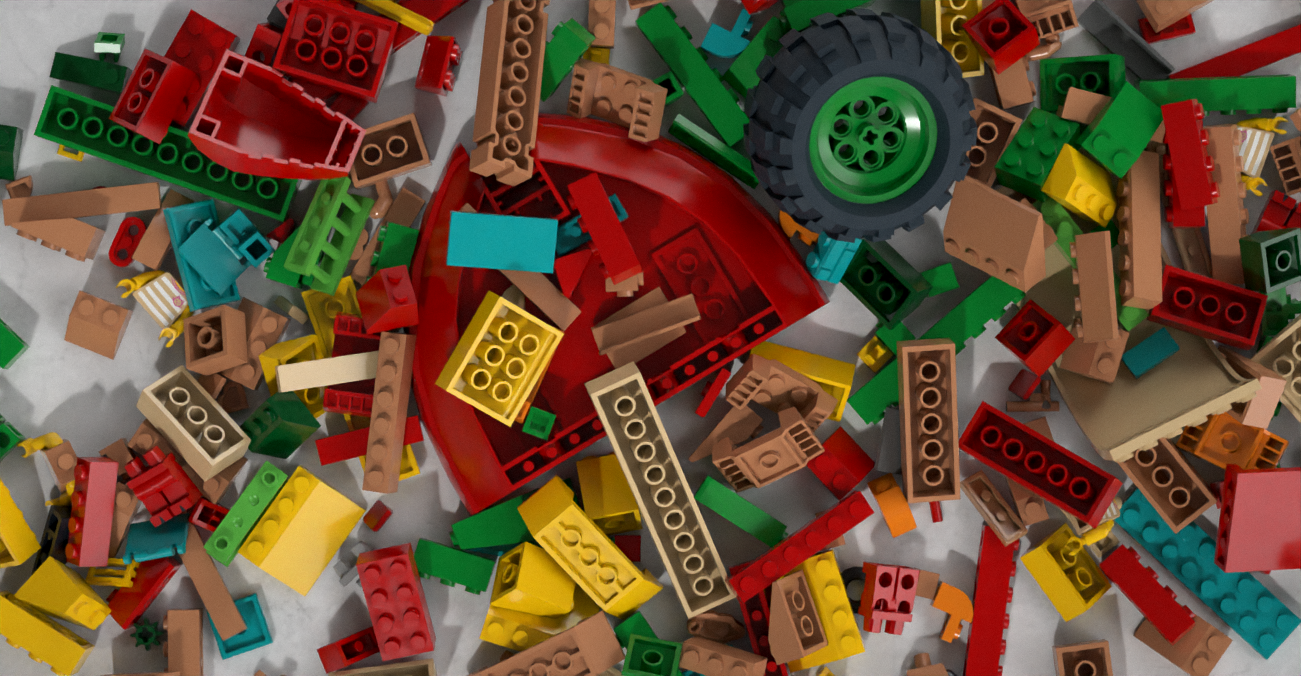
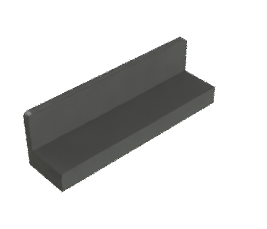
(1124, 41)

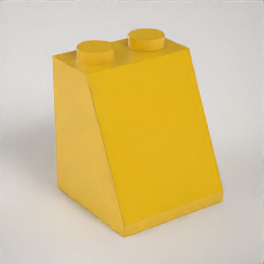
(608, 495)
(532, 583)
(63, 595)

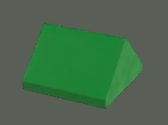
(651, 657)

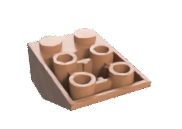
(73, 235)

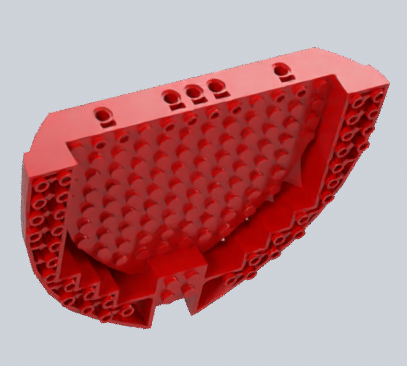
(691, 236)

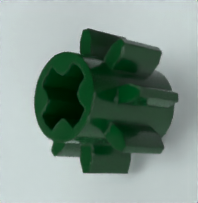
(143, 639)

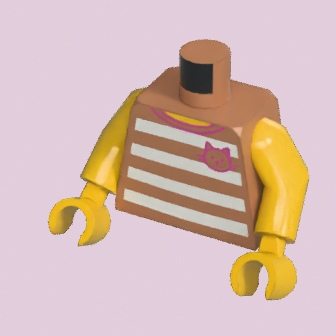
(60, 461)

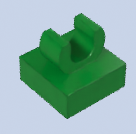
(109, 43)
(539, 423)

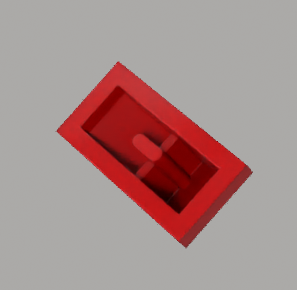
(570, 270)
(208, 514)

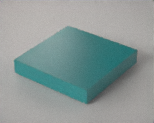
(249, 639)

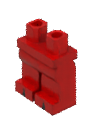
(1276, 212)
(161, 485)
(888, 596)

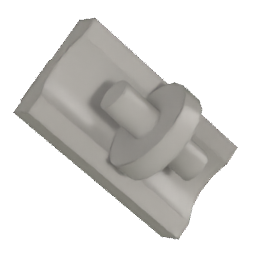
(346, 570)

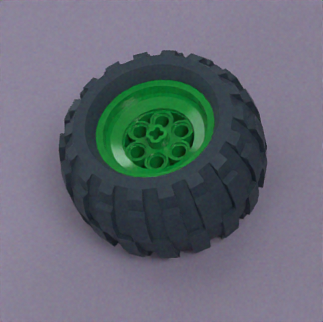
(909, 150)

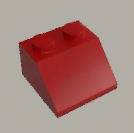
(1001, 34)
(388, 301)
(1035, 338)
(841, 464)

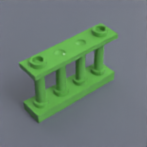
(315, 229)
(245, 514)

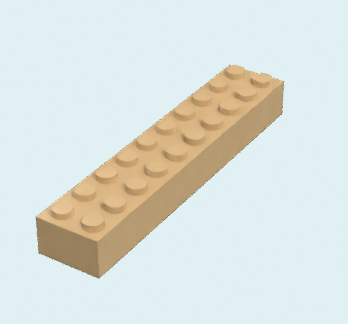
(660, 489)

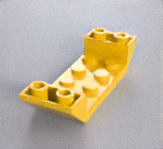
(586, 550)

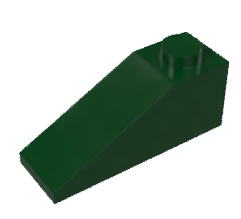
(90, 72)

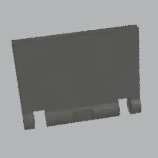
(889, 448)

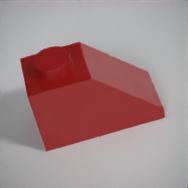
(348, 650)

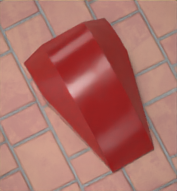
(270, 126)

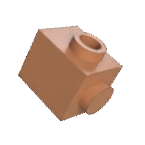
(626, 287)

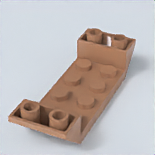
(578, 651)

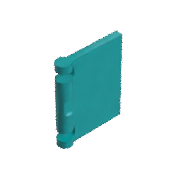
(213, 256)
(156, 542)

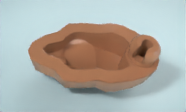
(716, 626)

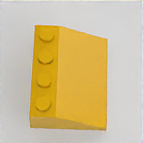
(499, 358)
(301, 530)
(832, 608)
(522, 630)

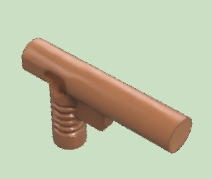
(1035, 402)

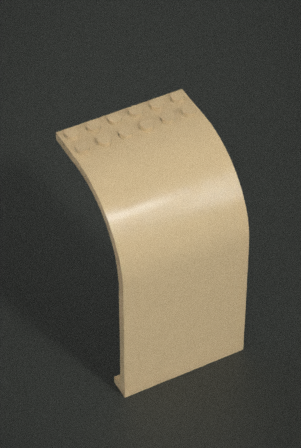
(1133, 410)

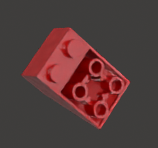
(437, 65)

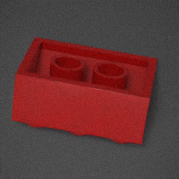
(152, 96)
(150, 579)

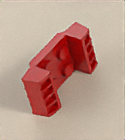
(350, 339)

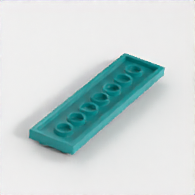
(1190, 557)

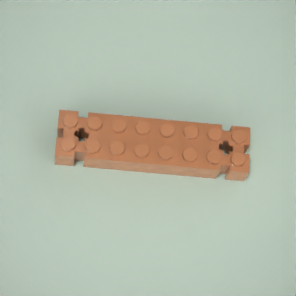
(509, 89)

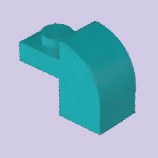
(728, 44)
(247, 237)

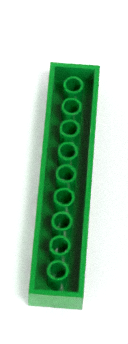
(86, 127)

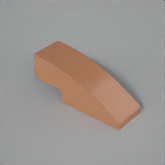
(157, 239)

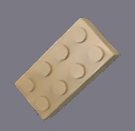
(193, 423)

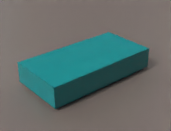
(1150, 352)

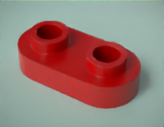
(126, 241)

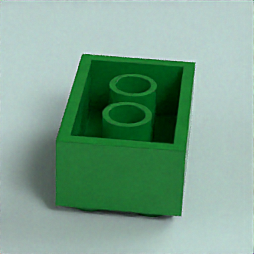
(1034, 152)

